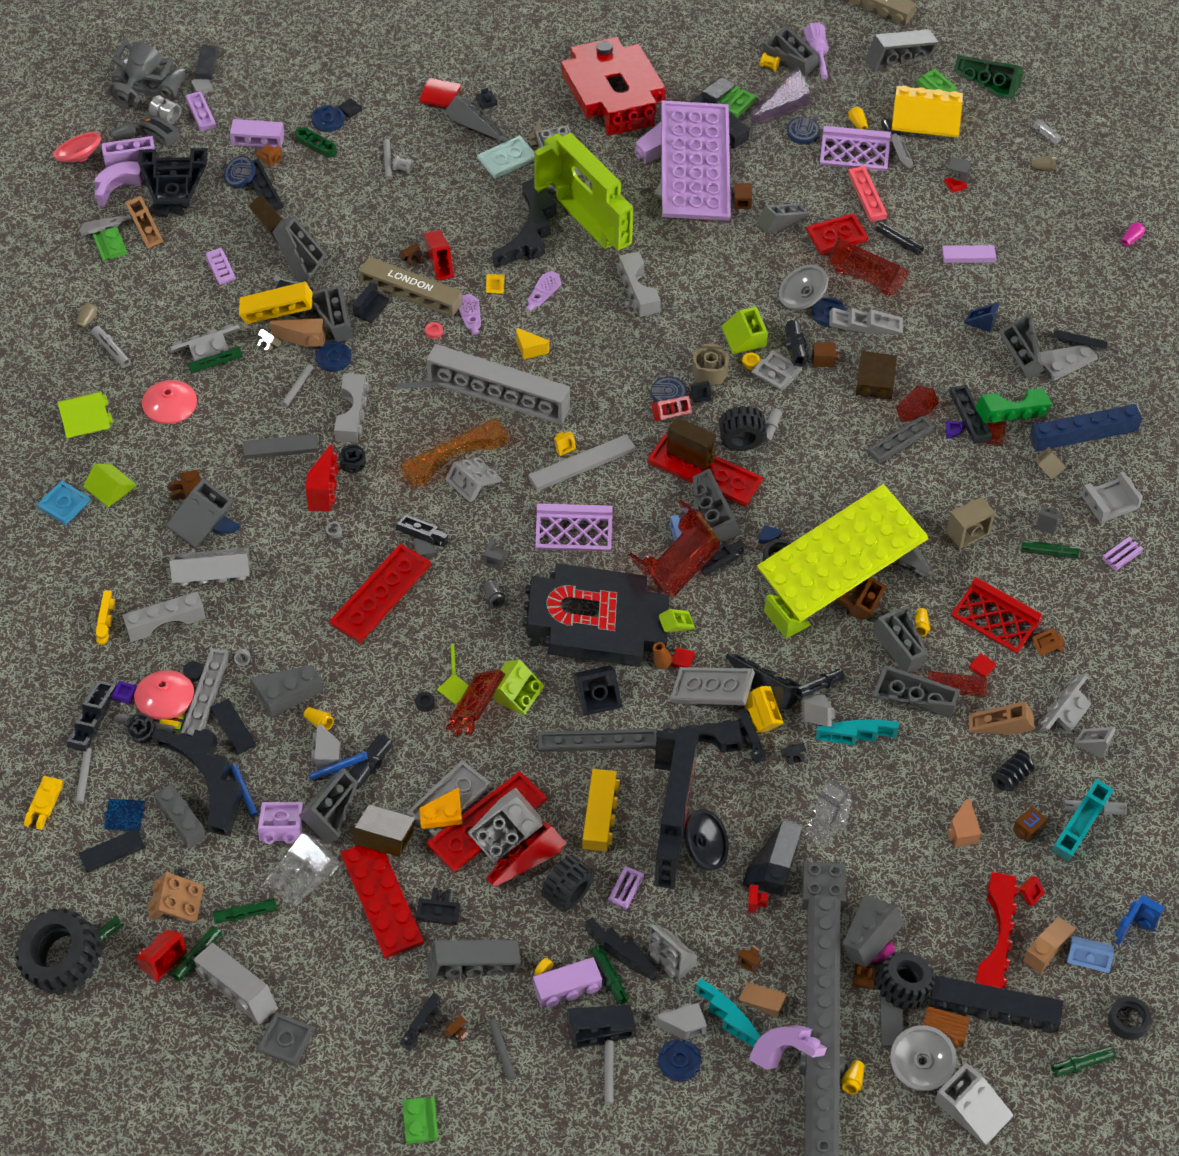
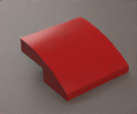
(439, 92)

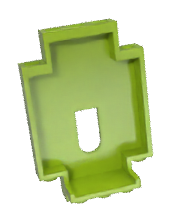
(600, 211)

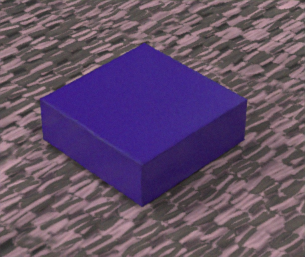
(124, 692)

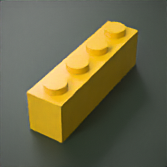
(275, 303)
(599, 810)

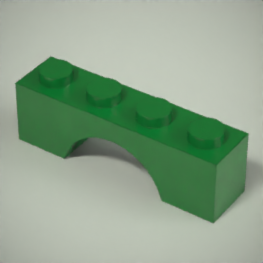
(997, 409)

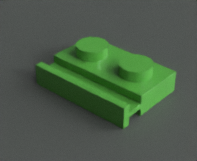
(935, 80)
(738, 101)
(110, 243)
(420, 1120)

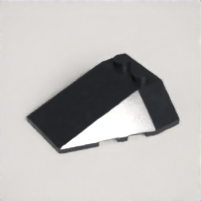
(172, 178)

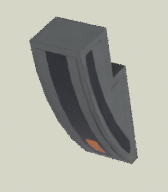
(160, 130)

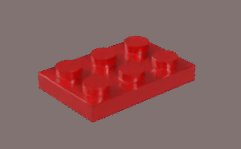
(825, 234)

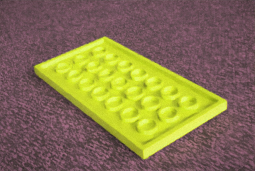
(842, 552)

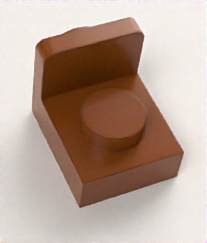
(269, 154)
(1048, 642)

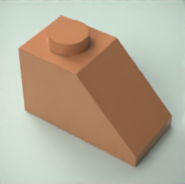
(964, 826)

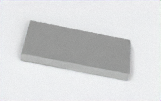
(712, 686)
(462, 776)

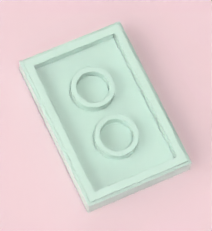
(507, 157)

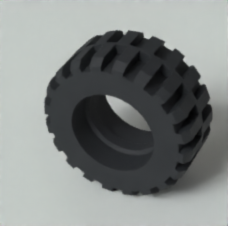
(74, 967)

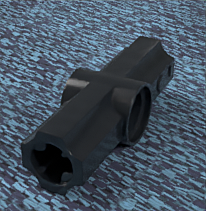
(796, 343)
(375, 753)

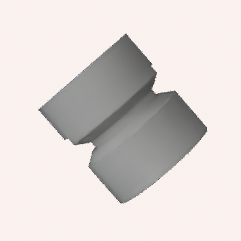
(164, 109)

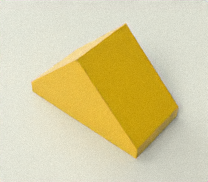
(530, 344)

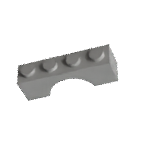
(644, 298)
(348, 424)
(143, 621)

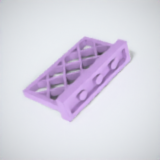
(855, 138)
(574, 512)

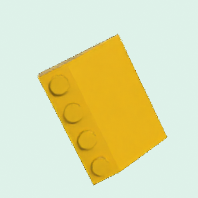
(927, 111)

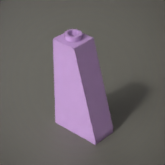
(649, 146)

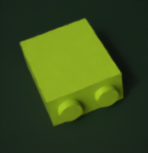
(85, 414)

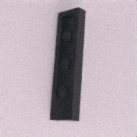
(264, 187)
(966, 407)

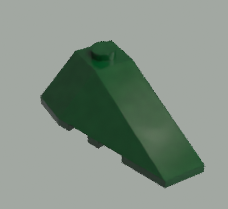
(997, 77)

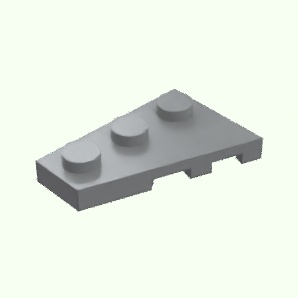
(1066, 360)

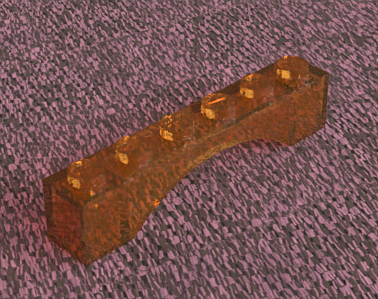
(486, 436)

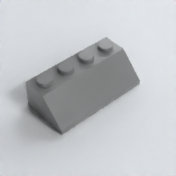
(210, 566)

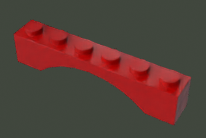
(1000, 895)

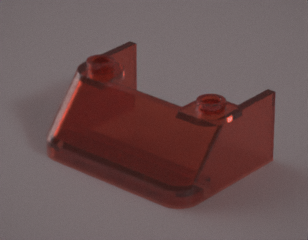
(867, 266)
(684, 555)

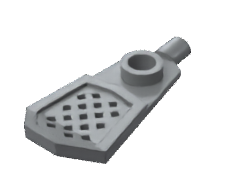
(99, 225)

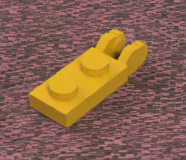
(104, 618)
(43, 801)

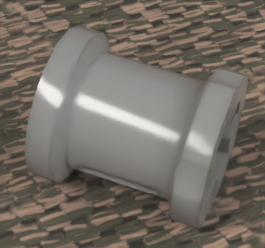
(397, 164)

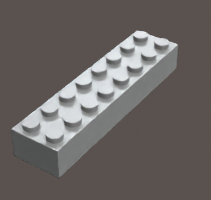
(499, 384)

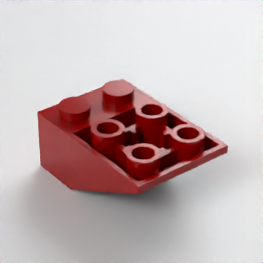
(322, 482)

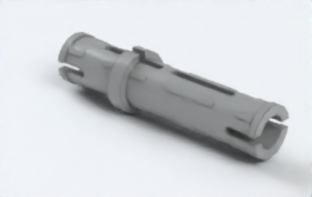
(100, 335)
(1109, 807)

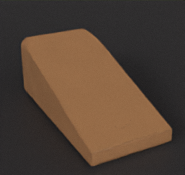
(763, 999)

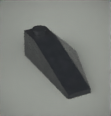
(782, 688)
(774, 860)

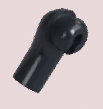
(886, 124)

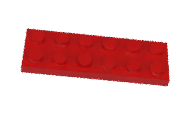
(734, 481)
(380, 593)
(454, 843)
(382, 900)

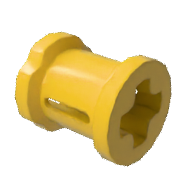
(769, 61)

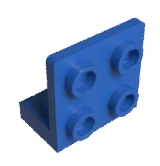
(1144, 912)

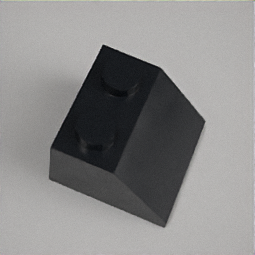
(597, 690)

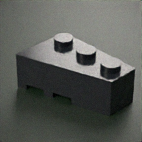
(598, 1024)

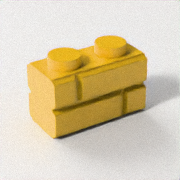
(763, 709)

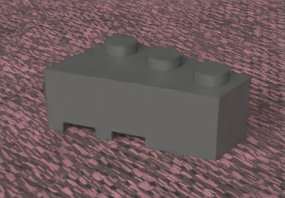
(299, 248)
(1023, 345)
(900, 639)
(871, 930)

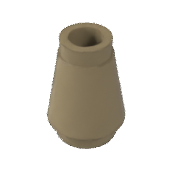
(1044, 163)
(86, 315)

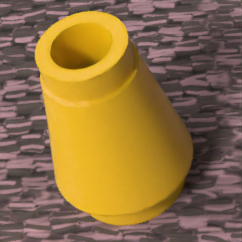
(858, 118)
(922, 622)
(319, 717)
(853, 1078)

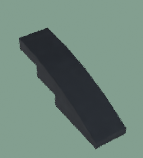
(91, 716)
(626, 953)

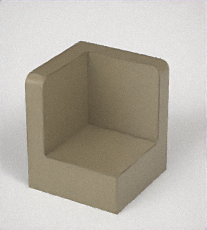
(1050, 463)

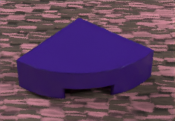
(953, 428)

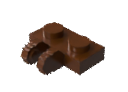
(188, 482)

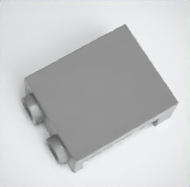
(1112, 498)

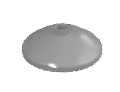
(803, 287)
(930, 1045)

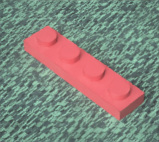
(867, 194)

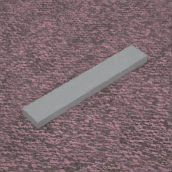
(581, 462)
(206, 691)

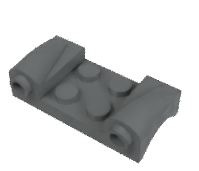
(166, 89)

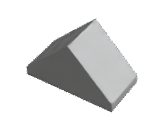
(1096, 740)

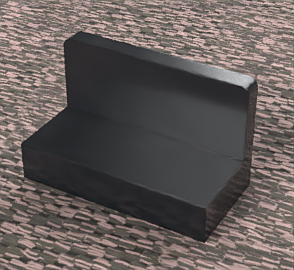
(369, 303)

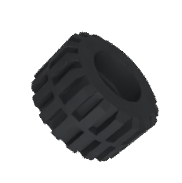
(742, 428)
(567, 883)
(899, 991)

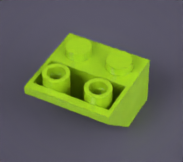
(745, 331)
(518, 687)

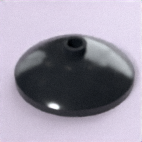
(706, 839)

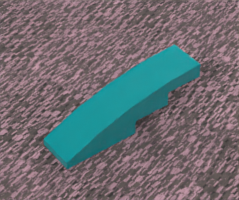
(848, 731)
(733, 1019)

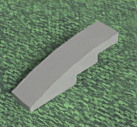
(866, 322)

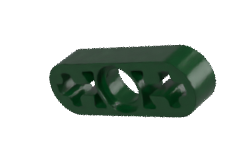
(312, 136)

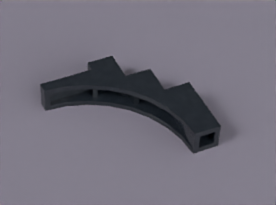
(529, 240)
(223, 793)

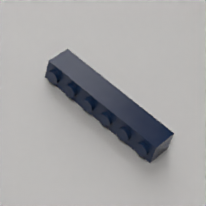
(1085, 427)

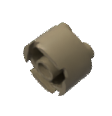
(710, 364)

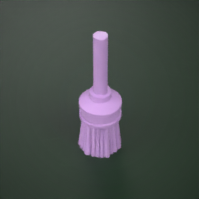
(816, 39)

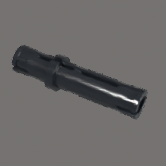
(904, 241)
(825, 680)

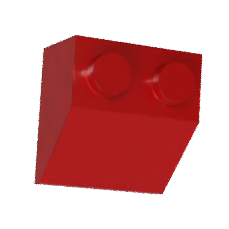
(161, 954)

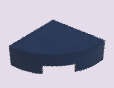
(226, 525)
(769, 534)

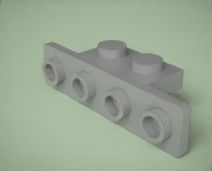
(206, 345)
(1068, 708)

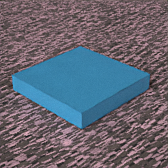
(63, 502)

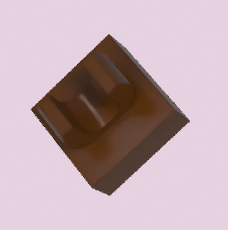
(410, 252)
(749, 960)
(864, 977)
(456, 1029)

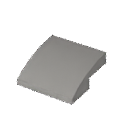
(777, 370)

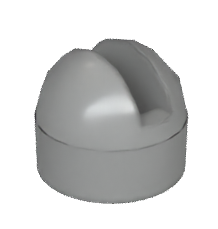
(330, 526)
(238, 657)

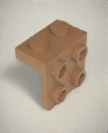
(175, 898)

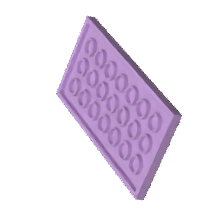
(695, 160)

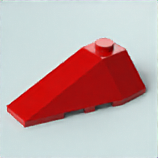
(529, 853)

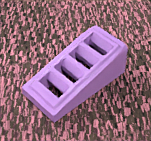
(218, 256)

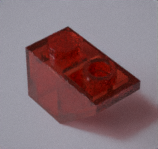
(917, 403)

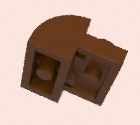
(863, 598)

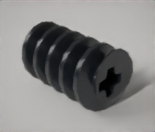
(1013, 771)

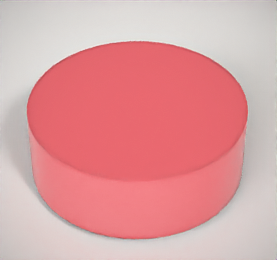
(434, 330)

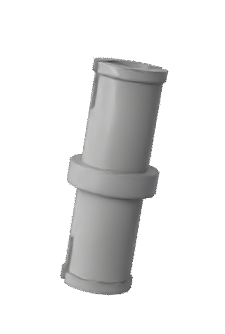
(772, 424)

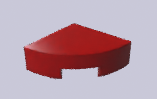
(954, 185)

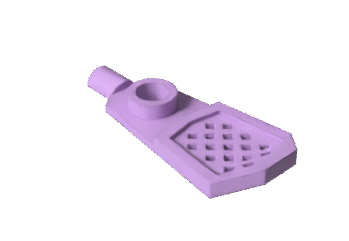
(544, 293)
(471, 313)

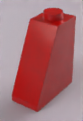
(439, 254)

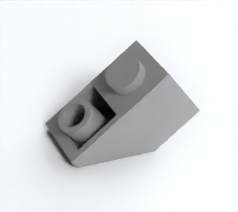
(817, 710)
(327, 748)
(683, 1022)

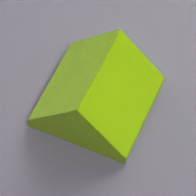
(108, 483)
(783, 617)

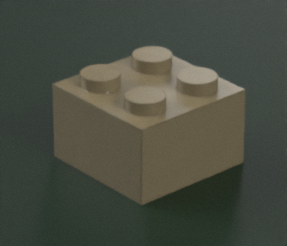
(970, 522)

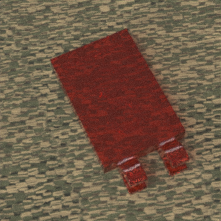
(474, 701)

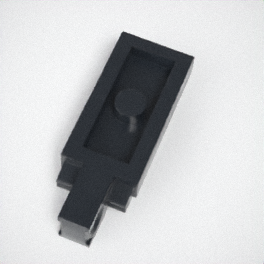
(422, 530)
(725, 554)
(751, 737)
(420, 1023)

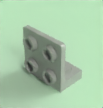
(469, 476)

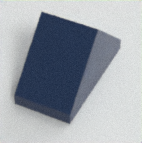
(983, 317)

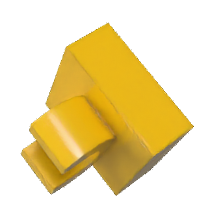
(495, 283)
(564, 443)

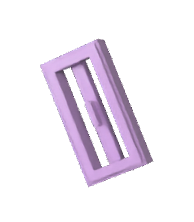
(1132, 545)
(618, 902)

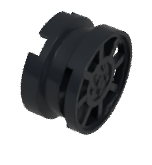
(352, 457)
(140, 727)

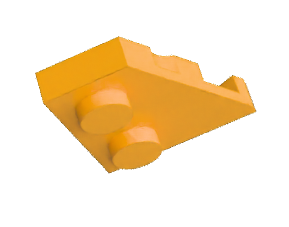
(442, 811)

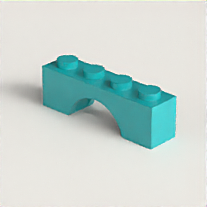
(1082, 820)

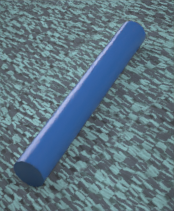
(338, 766)
(246, 796)

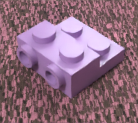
(280, 822)

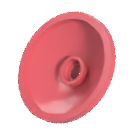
(78, 148)
(169, 401)
(164, 694)

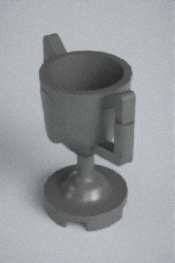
(140, 65)

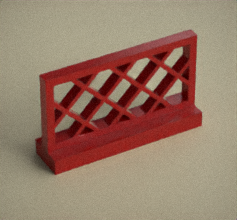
(1002, 601)

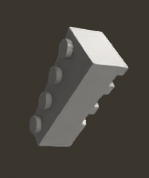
(236, 983)

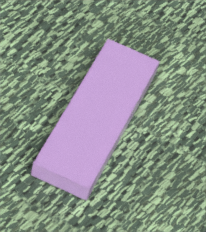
(200, 111)
(969, 253)

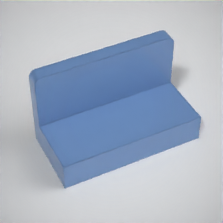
(1090, 954)

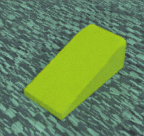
(676, 620)

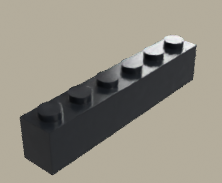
(996, 1004)

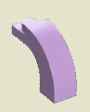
(116, 175)
(773, 1043)

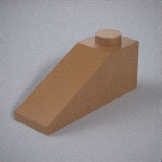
(144, 222)
(301, 332)
(1003, 720)
(1048, 944)

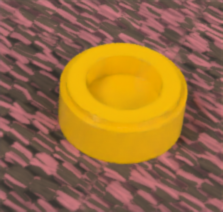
(750, 360)
(544, 966)

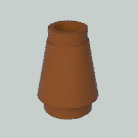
(661, 656)

